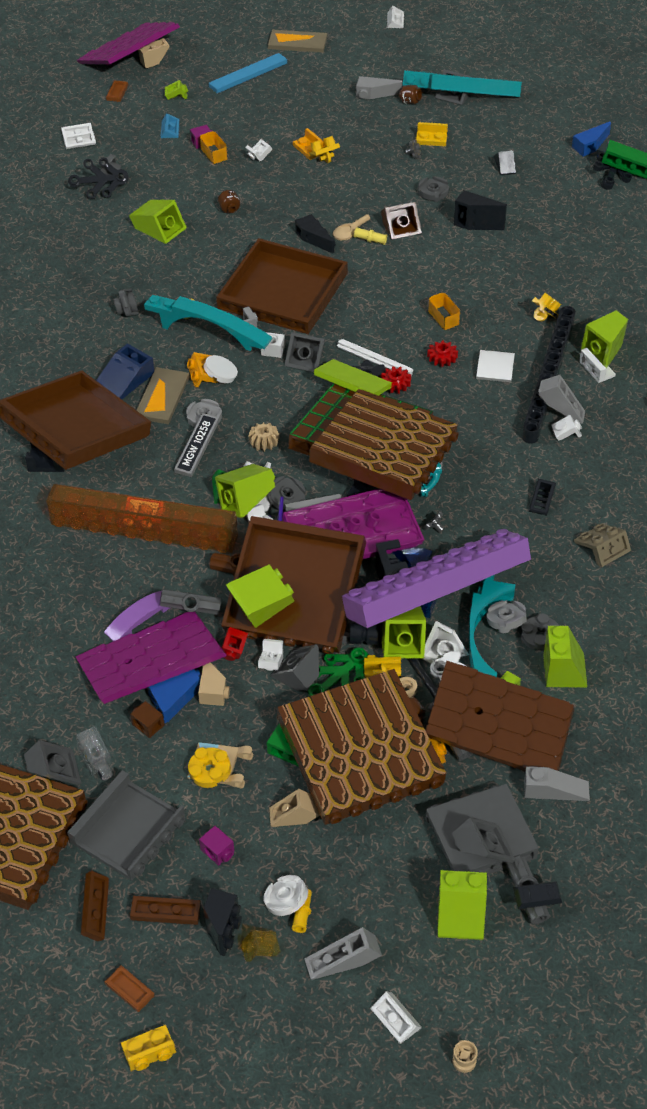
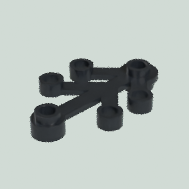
(101, 178)
(608, 181)

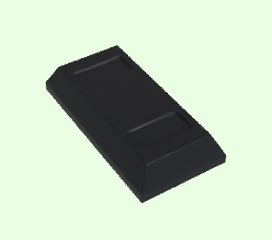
(537, 895)

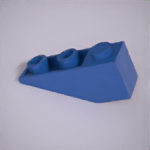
(591, 139)

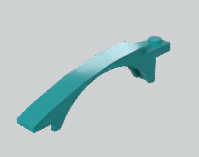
(462, 84)
(173, 310)
(487, 595)

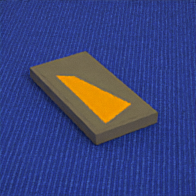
(297, 41)
(163, 395)

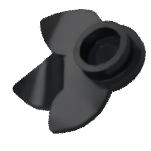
(368, 367)

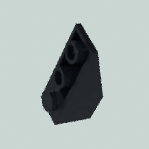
(312, 232)

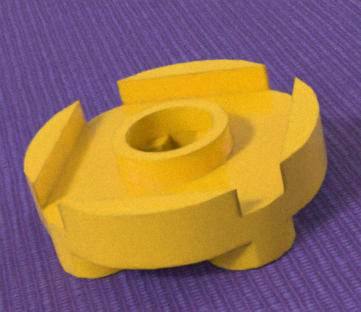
(205, 757)

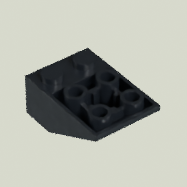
(479, 212)

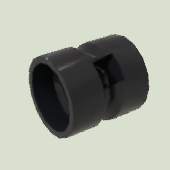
(361, 634)

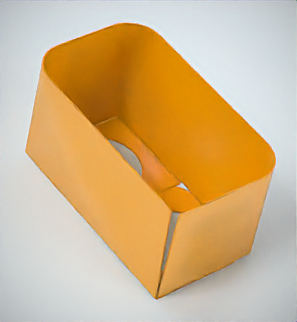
(210, 139)
(443, 300)

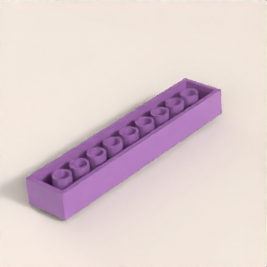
(435, 577)

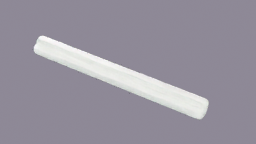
(371, 356)

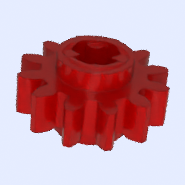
(442, 353)
(399, 379)

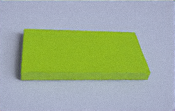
(351, 377)

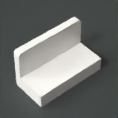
(595, 367)

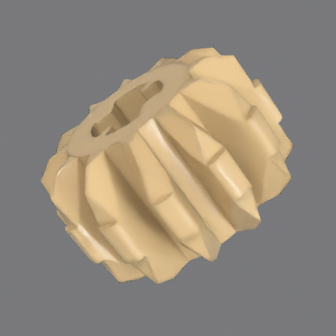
(263, 436)

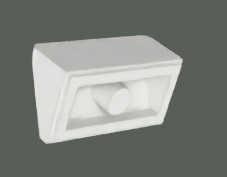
(395, 18)
(395, 1017)

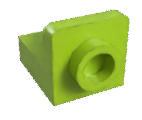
(175, 89)

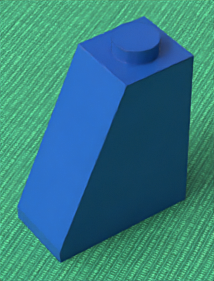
(174, 693)

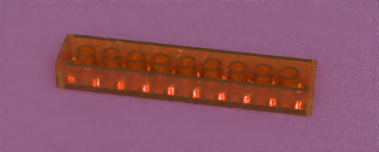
(143, 518)

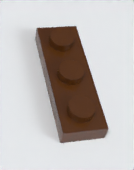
(95, 906)
(165, 910)

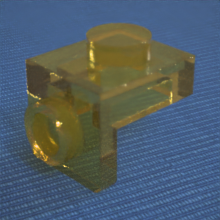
(260, 944)

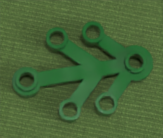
(340, 672)

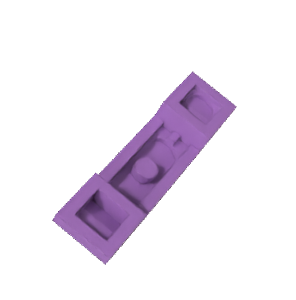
(134, 616)

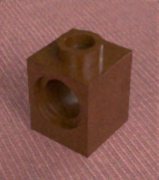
(147, 719)

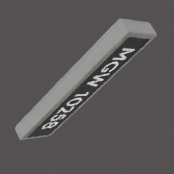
(197, 445)

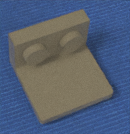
(606, 541)

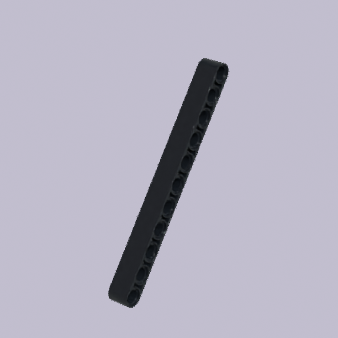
(550, 368)

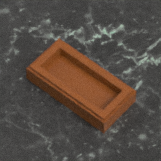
(117, 91)
(129, 988)

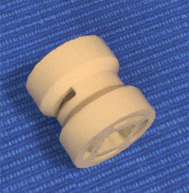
(463, 1051)

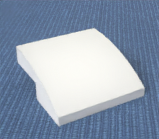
(78, 135)
(495, 366)

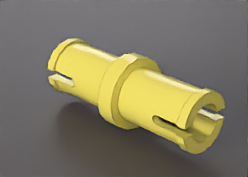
(370, 236)

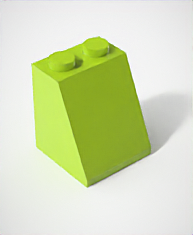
(159, 219)
(605, 336)
(244, 488)
(261, 594)
(404, 635)
(563, 659)
(462, 904)

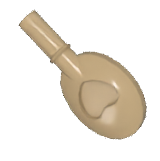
(347, 230)

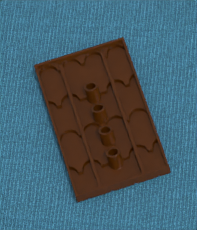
(499, 719)

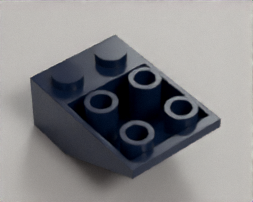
(126, 371)

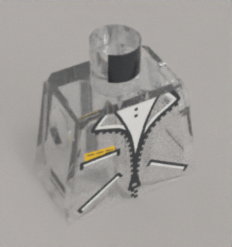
(94, 753)

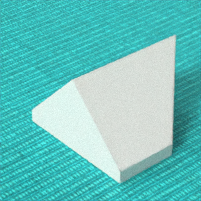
(442, 640)

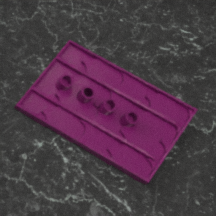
(128, 43)
(374, 514)
(149, 656)

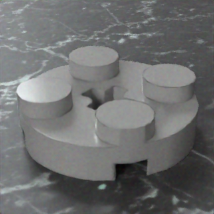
(205, 406)
(506, 616)

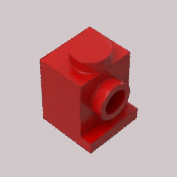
(234, 638)

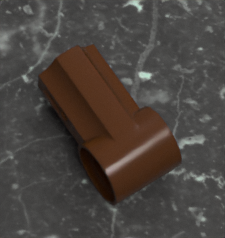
(224, 562)

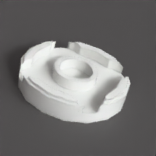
(220, 368)
(285, 895)

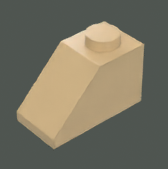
(153, 53)
(212, 686)
(294, 809)

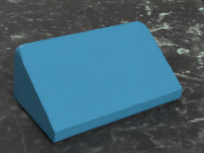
(170, 127)

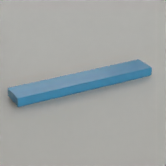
(247, 73)

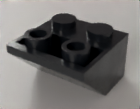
(222, 918)

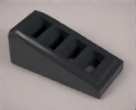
(543, 485)

